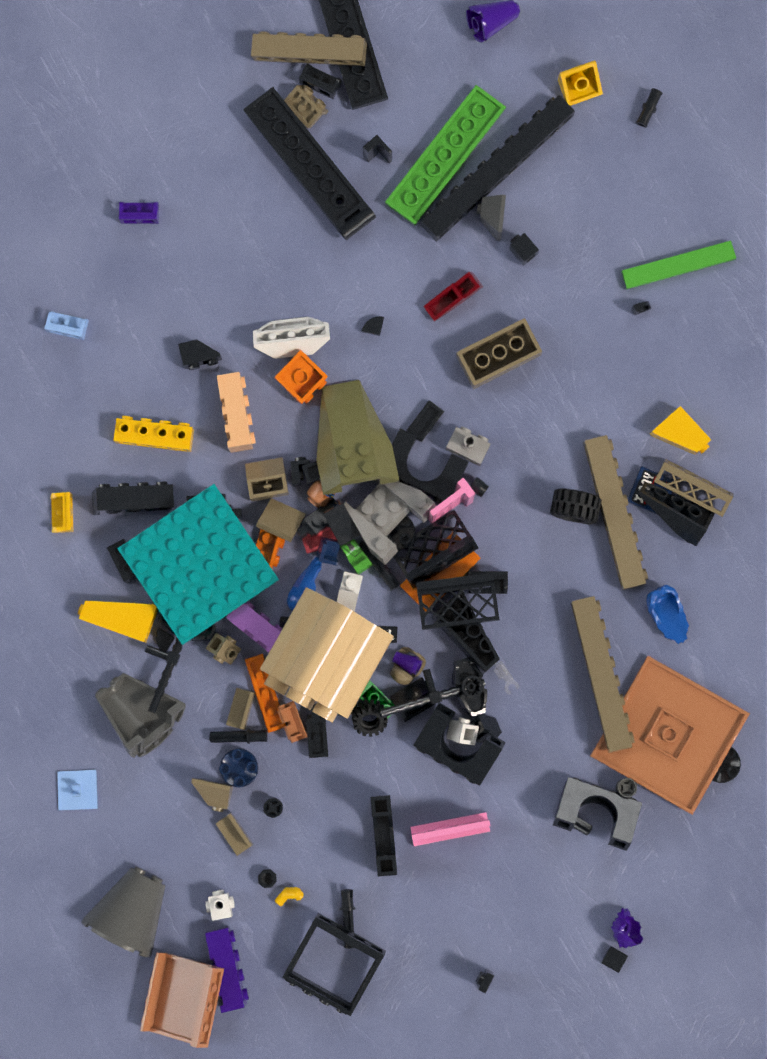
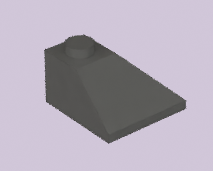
(492, 214)

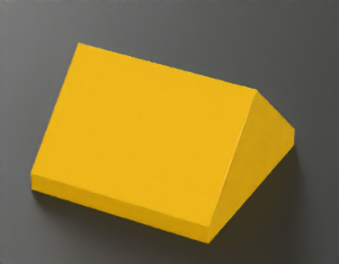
(580, 83)

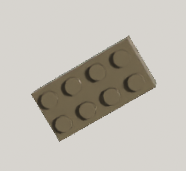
(499, 353)

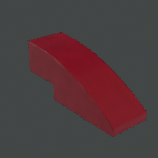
(453, 296)

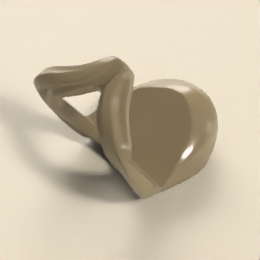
(401, 676)

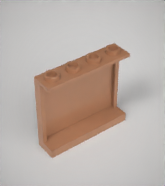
(182, 999)

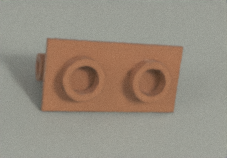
(289, 714)

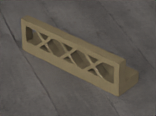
(697, 481)

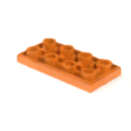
(458, 569)

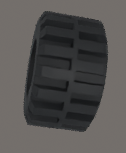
(575, 506)

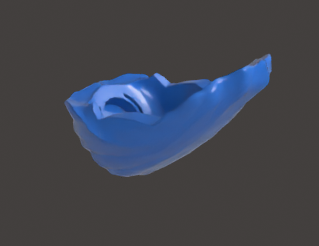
(306, 579)
(668, 613)

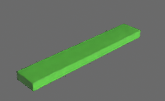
(678, 265)

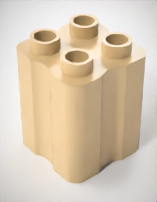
(325, 656)

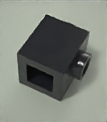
(523, 248)

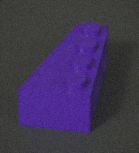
(225, 956)

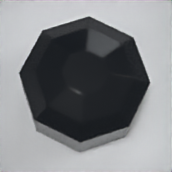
(267, 878)

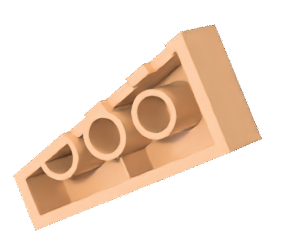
(235, 412)

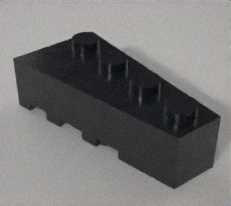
(469, 638)

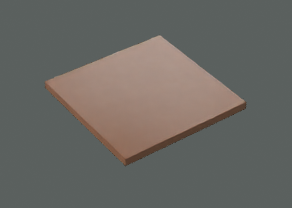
(677, 735)

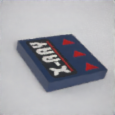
(648, 476)

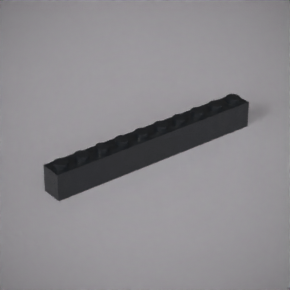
(497, 168)

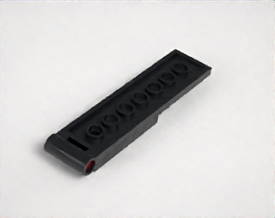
(309, 163)

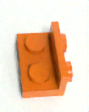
(269, 547)

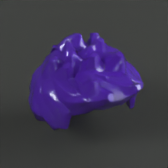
(626, 930)

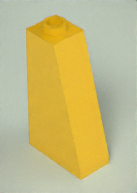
(123, 618)

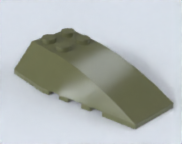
(351, 440)

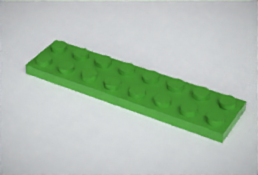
(445, 155)

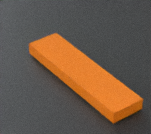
(265, 695)

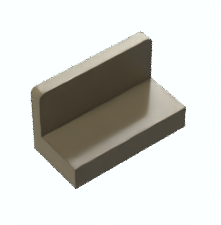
(240, 708)
(234, 834)

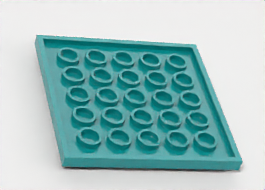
(198, 564)

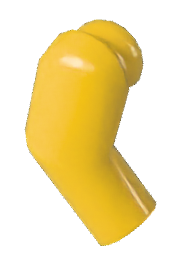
(289, 893)

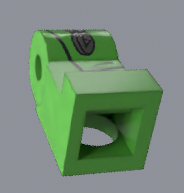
(356, 556)

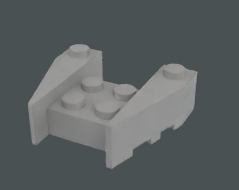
(383, 512)

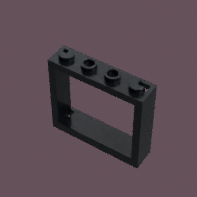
(351, 938)

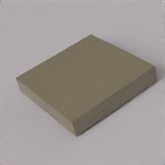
(280, 520)

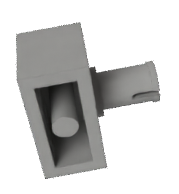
(468, 446)

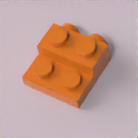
(301, 377)

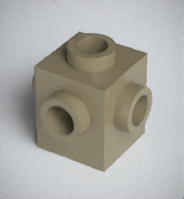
(223, 648)

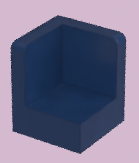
(328, 551)

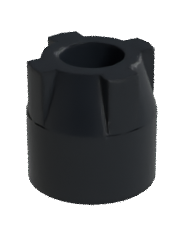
(479, 487)

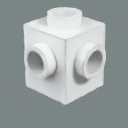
(216, 911)

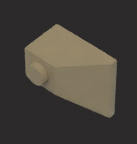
(214, 793)

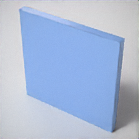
(77, 790)

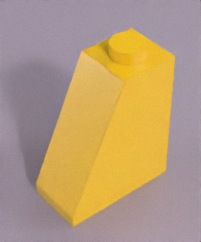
(682, 432)

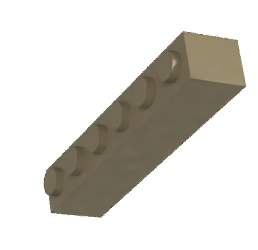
(309, 49)

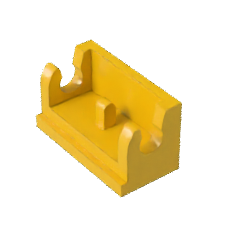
(62, 512)

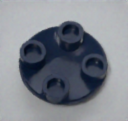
(239, 768)

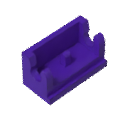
(139, 213)

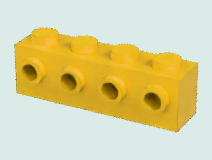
(153, 435)

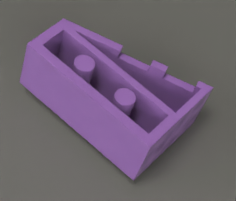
(255, 625)

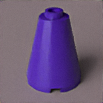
(491, 17)

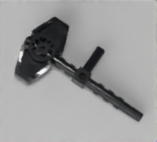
(172, 659)
(468, 687)

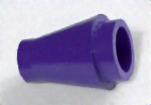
(408, 662)

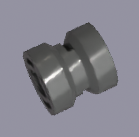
(626, 787)

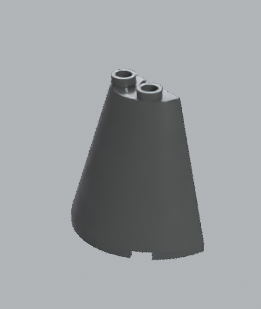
(127, 710)
(129, 912)

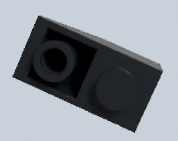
(197, 353)

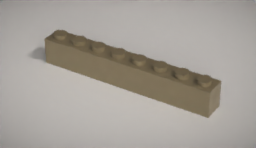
(614, 512)
(601, 674)

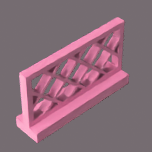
(462, 494)
(450, 829)

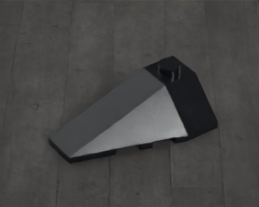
(681, 515)

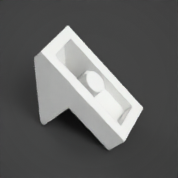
(349, 590)

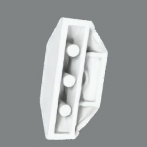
(290, 336)

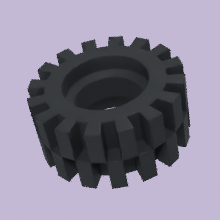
(372, 726)

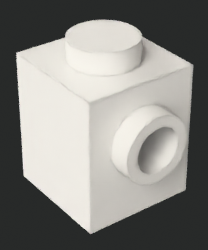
(462, 731)

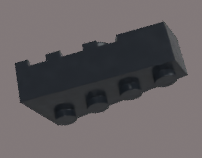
(132, 498)

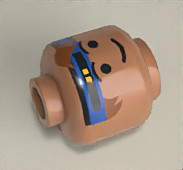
(316, 496)

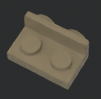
(306, 105)

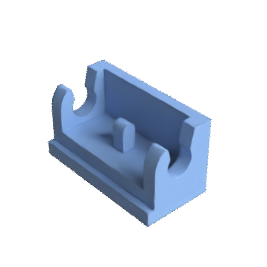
(66, 325)

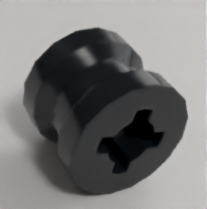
(272, 806)

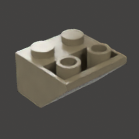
(266, 479)

